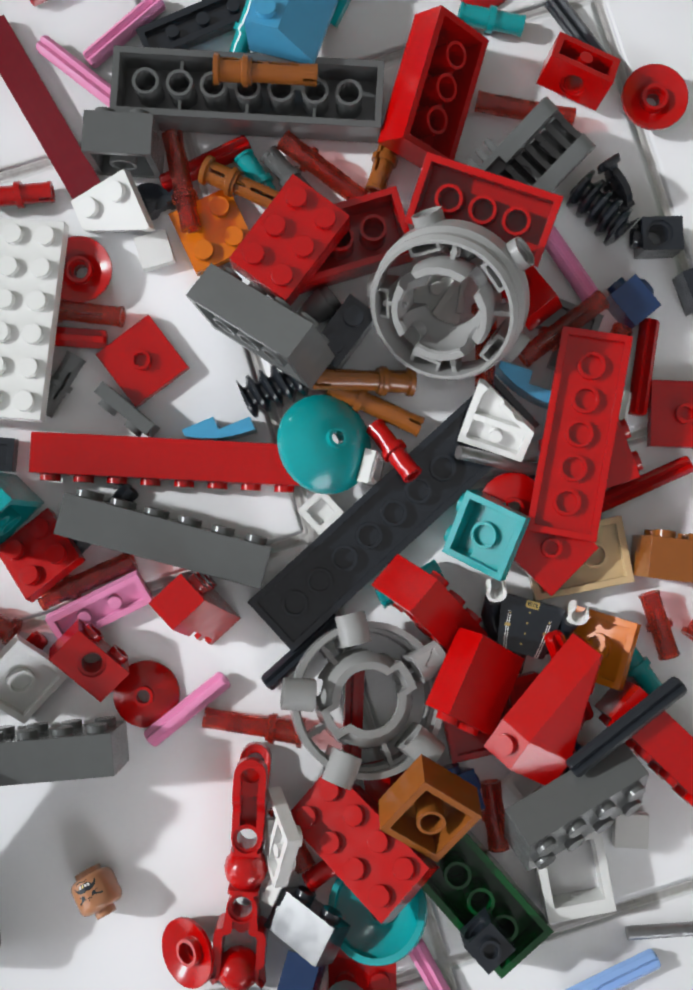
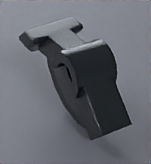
(616, 181)
(156, 199)

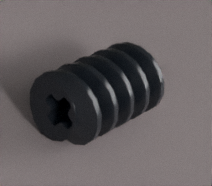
(600, 209)
(270, 389)

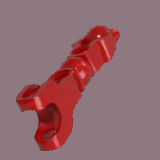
(245, 870)

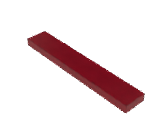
(43, 114)

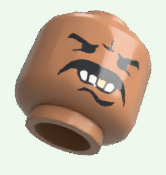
(96, 891)

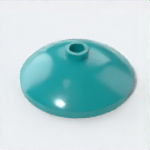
(308, 445)
(375, 942)

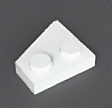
(495, 424)

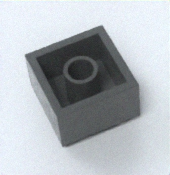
(123, 142)

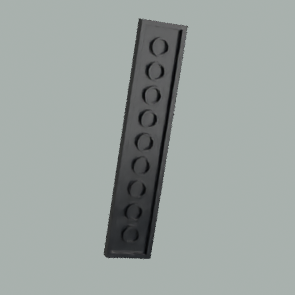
(371, 533)

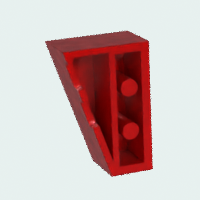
(426, 601)
(193, 606)

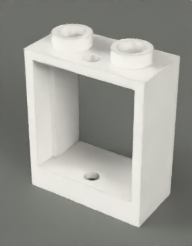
(581, 902)

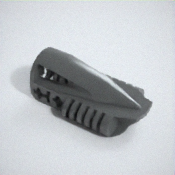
(536, 152)

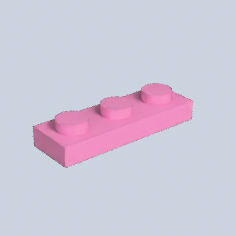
(102, 605)

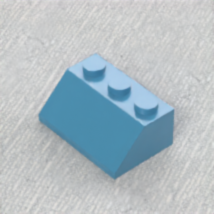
(289, 27)

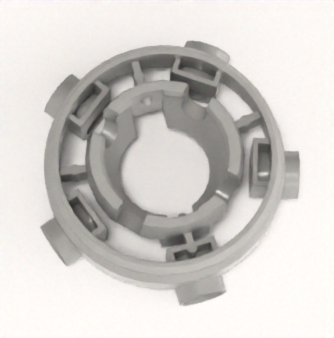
(440, 342)
(301, 695)

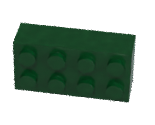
(474, 880)

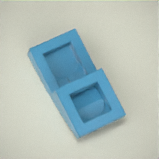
(518, 381)
(210, 430)

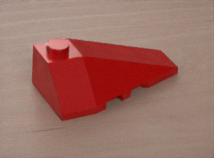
(547, 718)

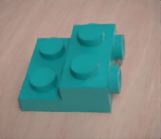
(485, 533)

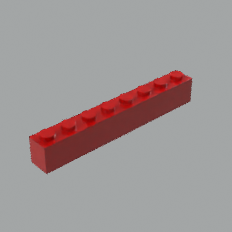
(158, 460)

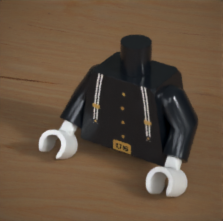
(522, 622)

